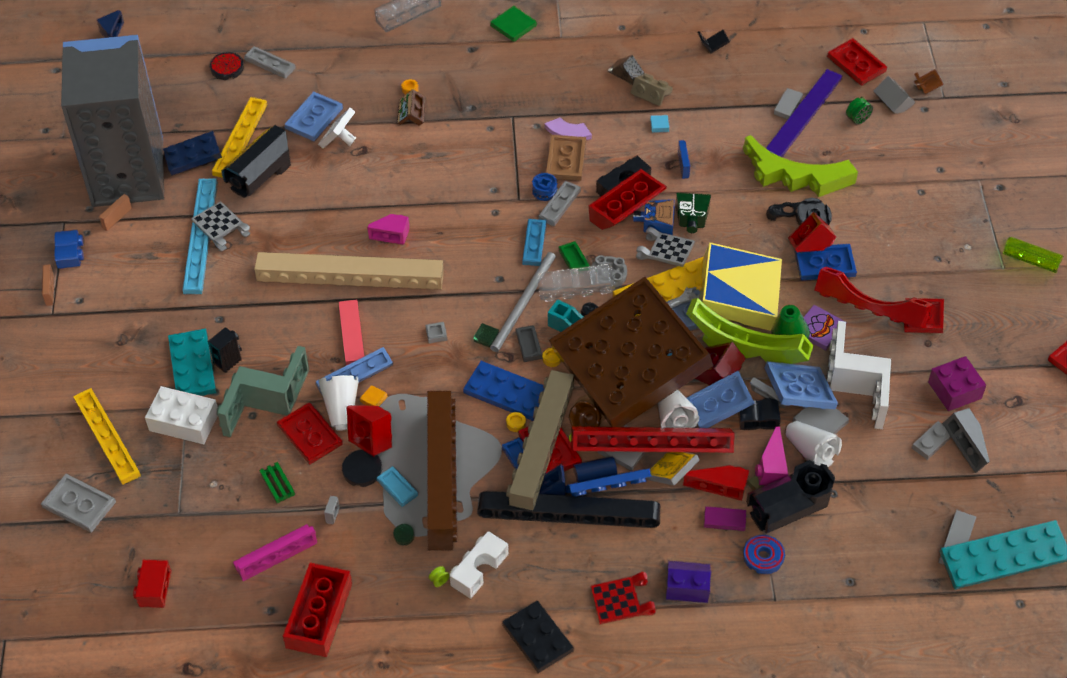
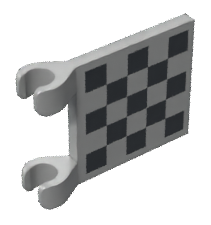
(218, 222)
(666, 248)

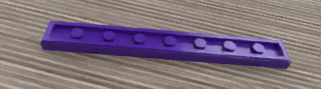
(804, 113)

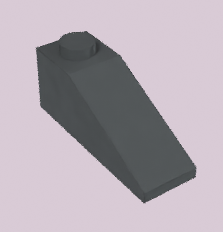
(968, 437)

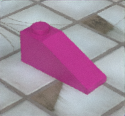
(773, 461)

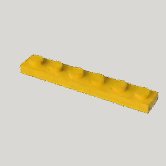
(241, 133)
(107, 436)

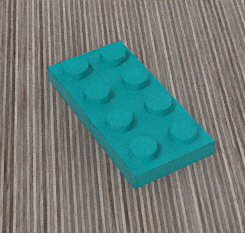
(192, 362)

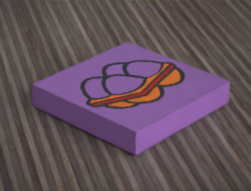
(821, 326)

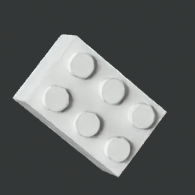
(182, 415)

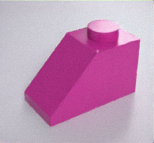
(390, 229)

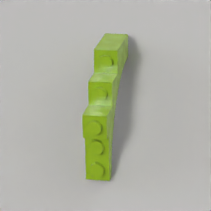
(795, 175)
(751, 343)

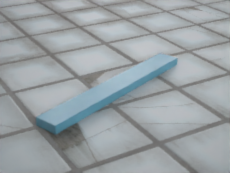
(199, 241)

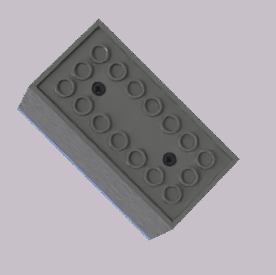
(113, 119)

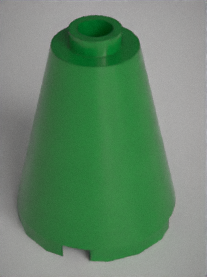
(790, 322)

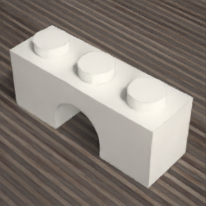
(487, 550)

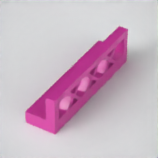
(275, 552)

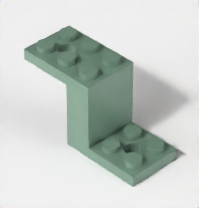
(263, 391)

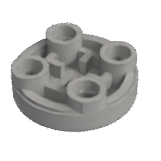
(618, 266)

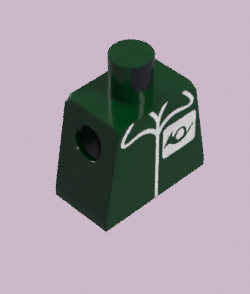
(692, 210)

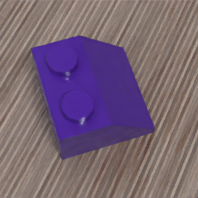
(688, 581)

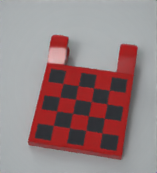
(618, 599)

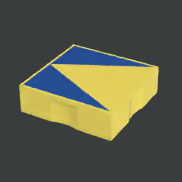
(741, 285)

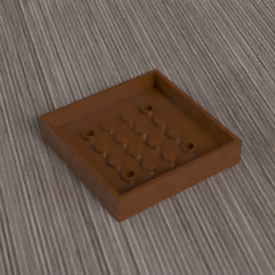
(631, 353)

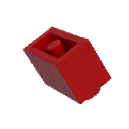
(152, 583)

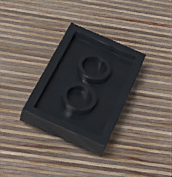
(537, 636)

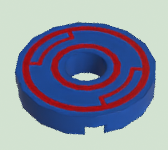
(768, 544)

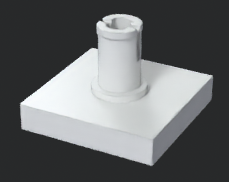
(338, 129)

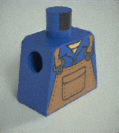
(658, 215)

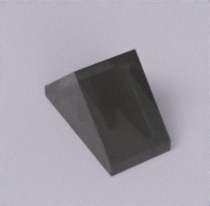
(626, 69)

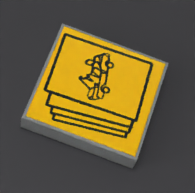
(672, 467)

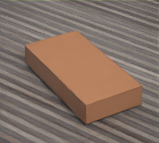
(115, 212)
(47, 285)

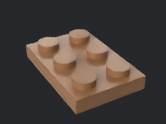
(566, 157)

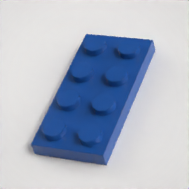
(504, 389)
(615, 481)

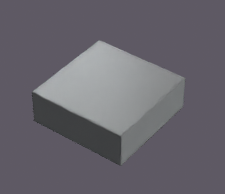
(436, 332)
(331, 510)

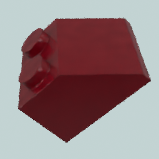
(726, 361)

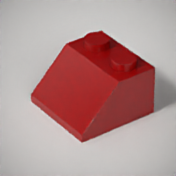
(812, 235)
(369, 428)

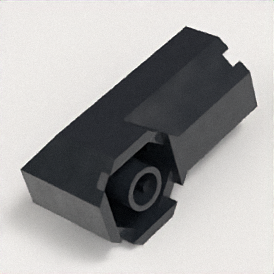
(258, 162)
(791, 496)

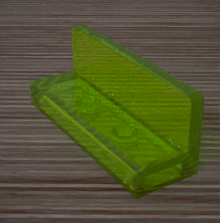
(1033, 254)

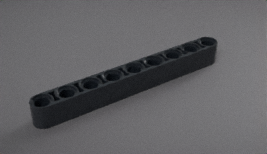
(573, 510)

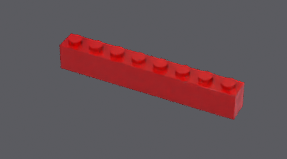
(652, 439)

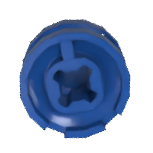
(544, 185)

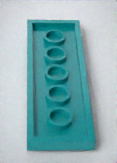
(1004, 554)

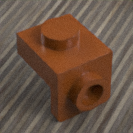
(928, 81)

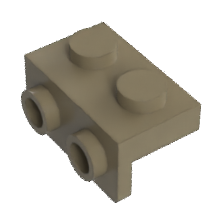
(650, 89)

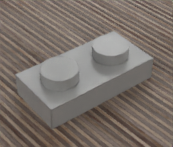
(932, 440)

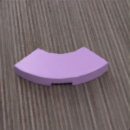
(560, 127)

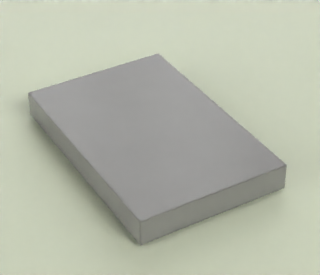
(78, 503)

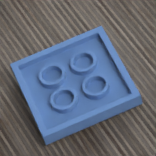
(800, 385)

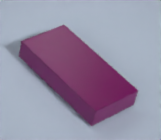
(725, 518)

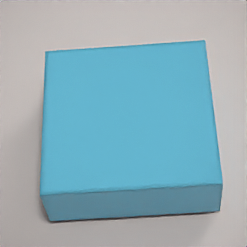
(659, 123)

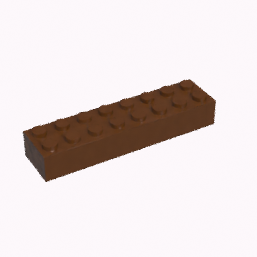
(441, 471)

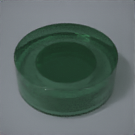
(403, 534)

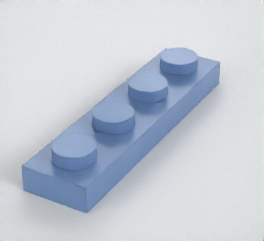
(364, 367)

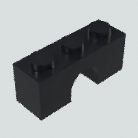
(621, 173)

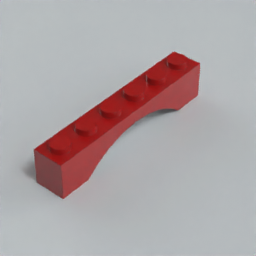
(836, 284)

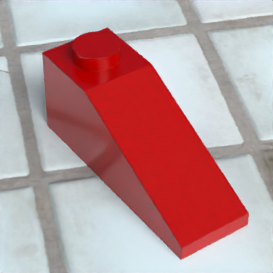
(722, 480)

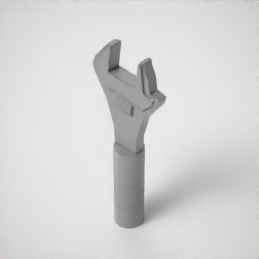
(687, 296)

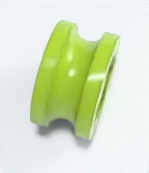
(439, 576)

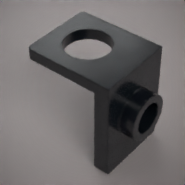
(715, 42)

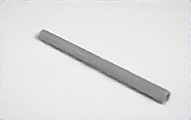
(521, 304)

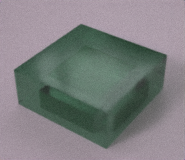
(485, 335)

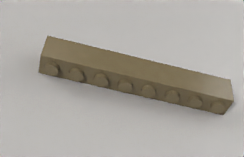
(541, 440)

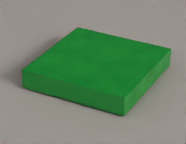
(513, 23)

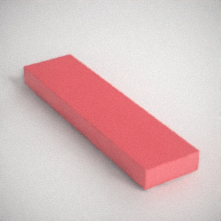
(351, 331)

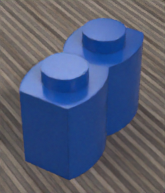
(68, 249)

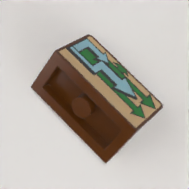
(411, 107)

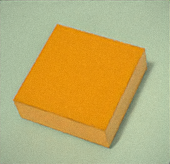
(373, 396)

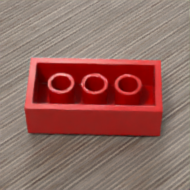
(317, 609)

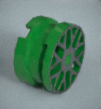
(858, 110)

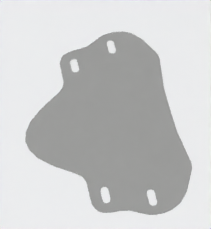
(475, 456)

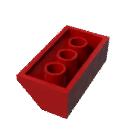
(624, 199)

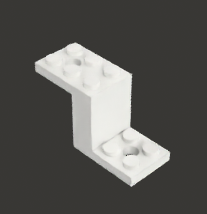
(859, 374)

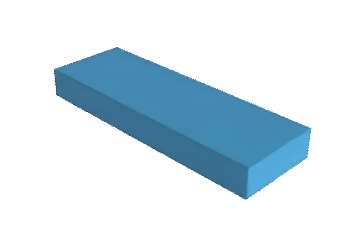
(534, 242)

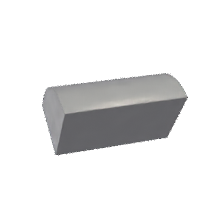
(894, 95)

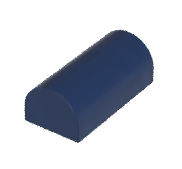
(595, 469)

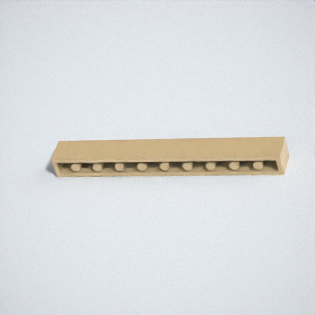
(349, 270)

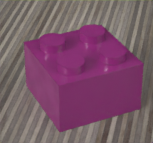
(957, 383)

